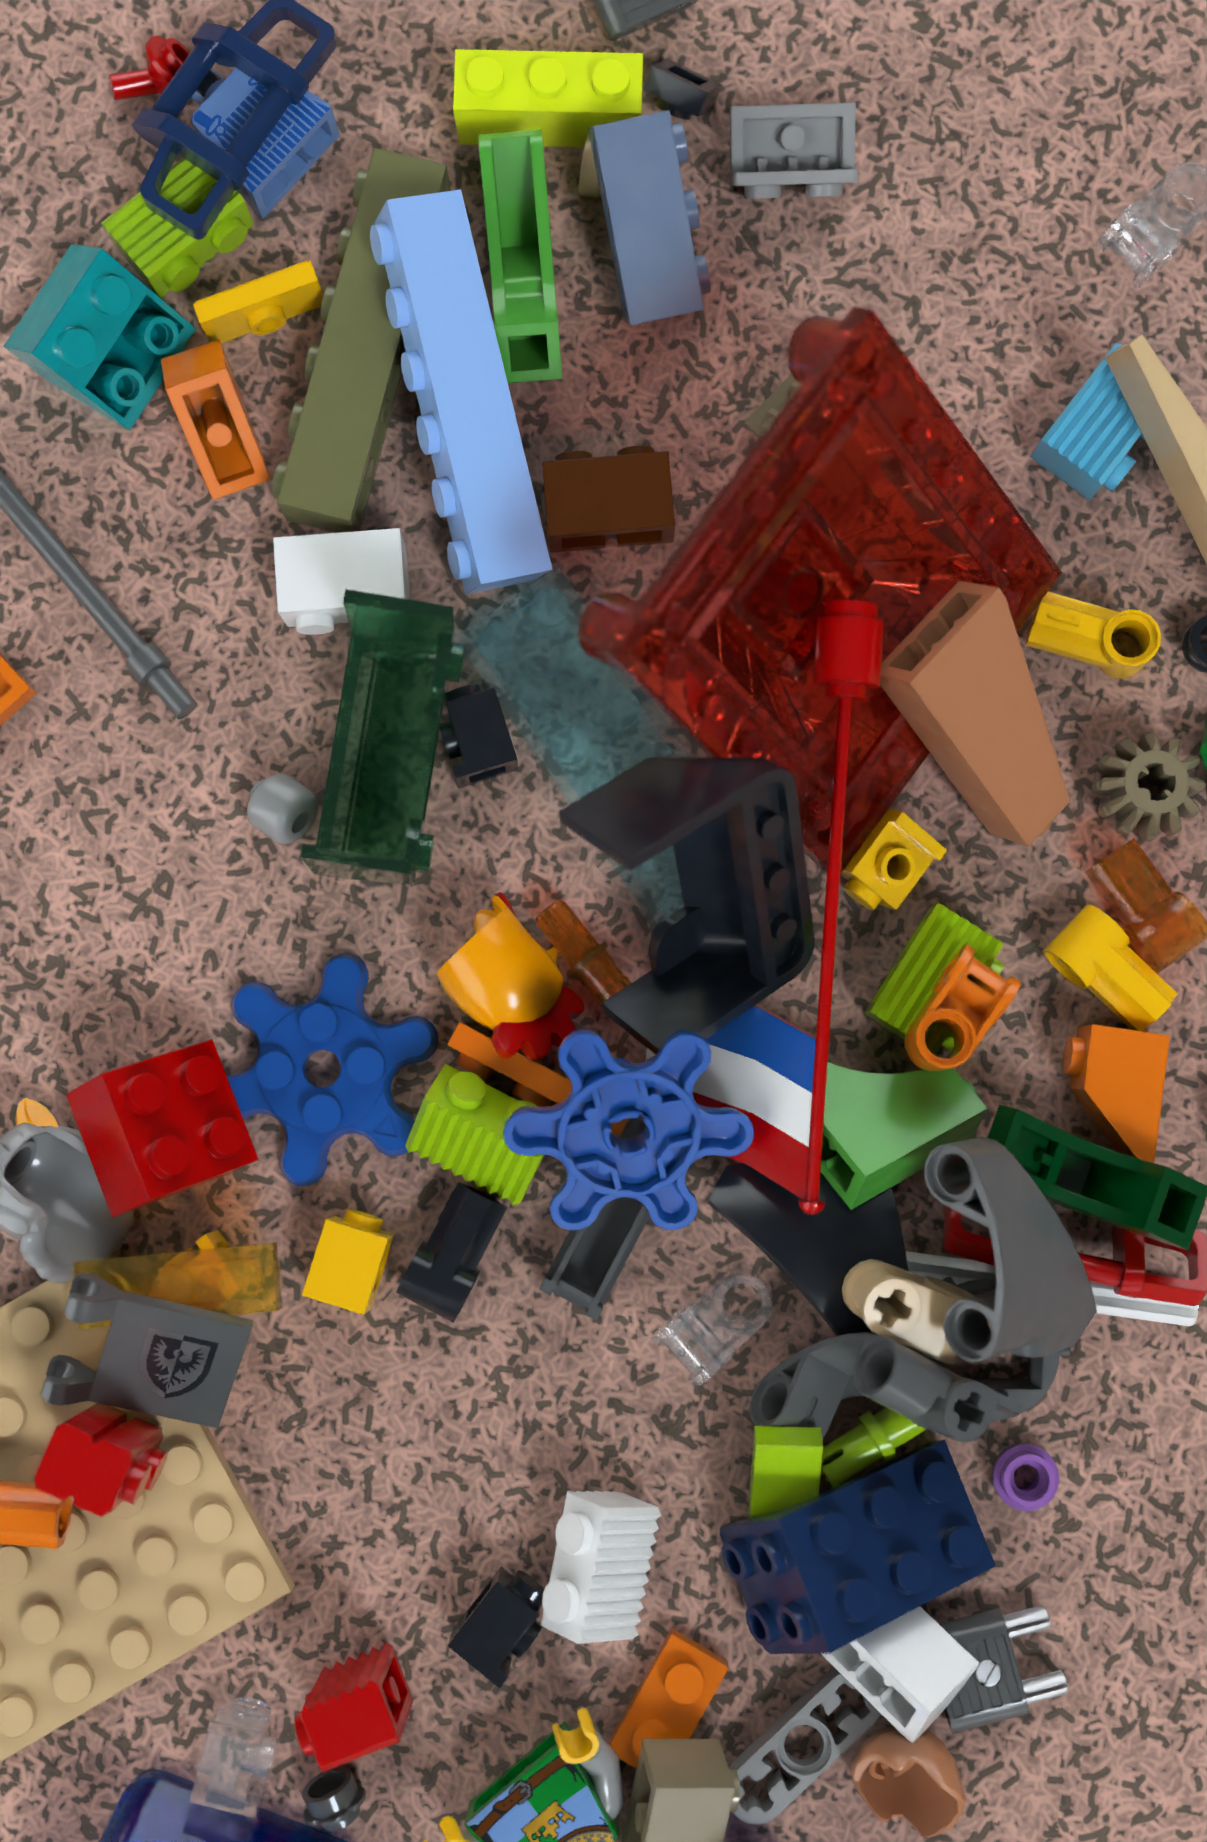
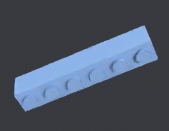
(460, 391)

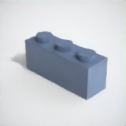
(649, 217)

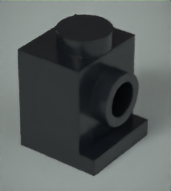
(477, 735)
(499, 1624)

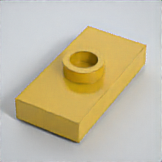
(260, 304)

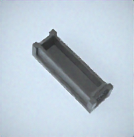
(596, 1254)

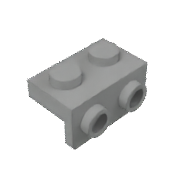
(792, 147)

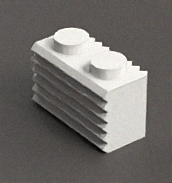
(599, 1566)

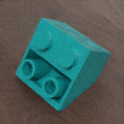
(99, 334)

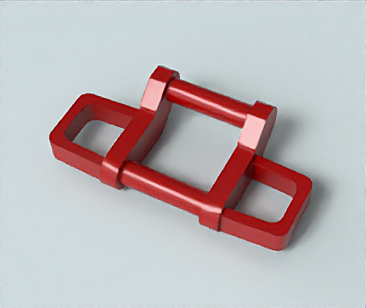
(1123, 1273)

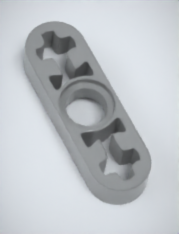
(804, 1771)

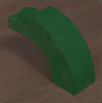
(1101, 1181)

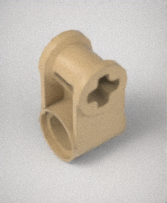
(911, 1308)

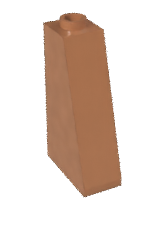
(977, 711)

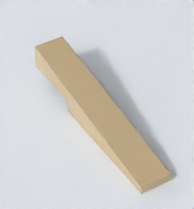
(1169, 427)

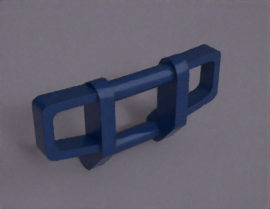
(232, 49)

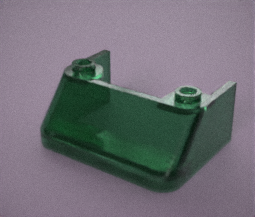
(386, 740)

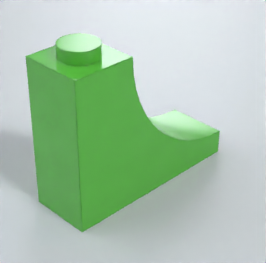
(888, 1124)

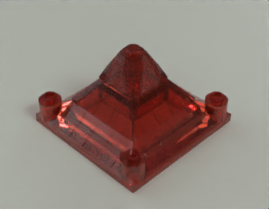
(842, 499)

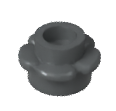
(333, 1799)

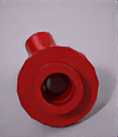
(163, 61)

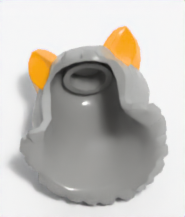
(54, 1196)

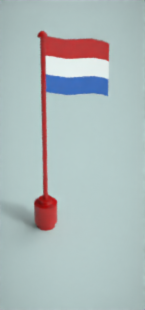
(759, 1058)

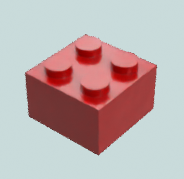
(161, 1126)

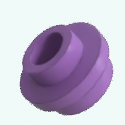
(1039, 1491)

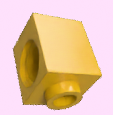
(349, 1261)

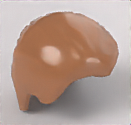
(909, 1780)

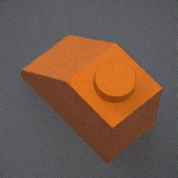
(214, 419)
(1120, 1083)

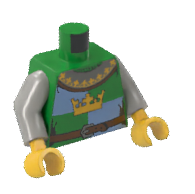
(555, 1793)

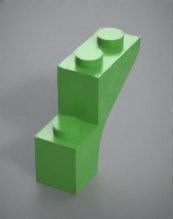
(520, 255)

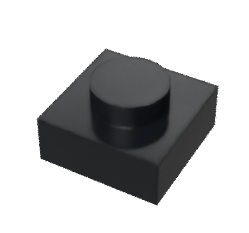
(681, 89)

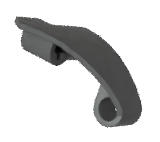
(1041, 1282)
(815, 1380)

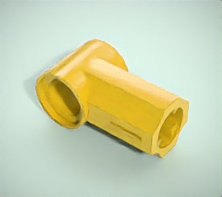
(1086, 631)
(1096, 956)

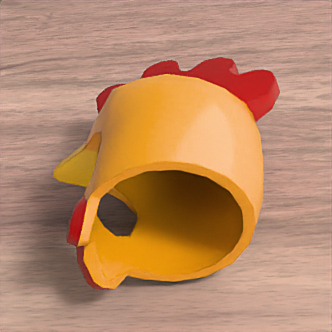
(511, 985)

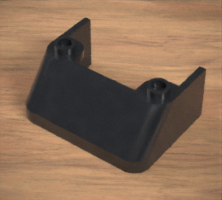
(739, 878)

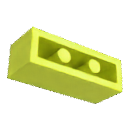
(544, 91)

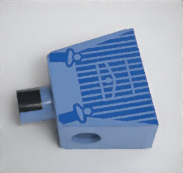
(289, 149)

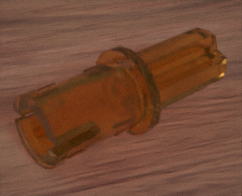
(581, 951)

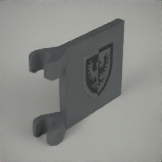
(155, 1355)

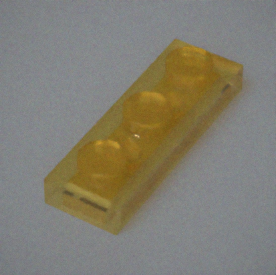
(214, 1279)

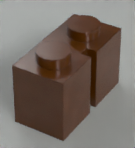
(608, 496)

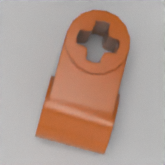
(966, 1001)

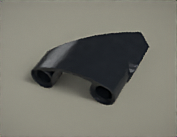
(812, 1248)

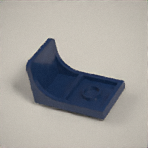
(856, 1554)

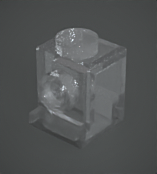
(235, 1756)

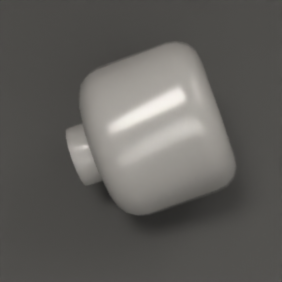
(281, 808)

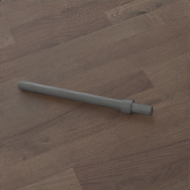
(144, 659)

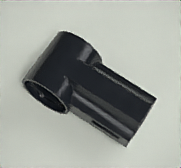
(448, 1263)

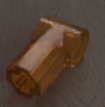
(1155, 918)

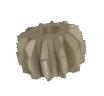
(1136, 803)

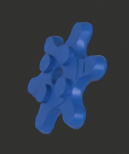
(368, 1061)
(639, 1167)

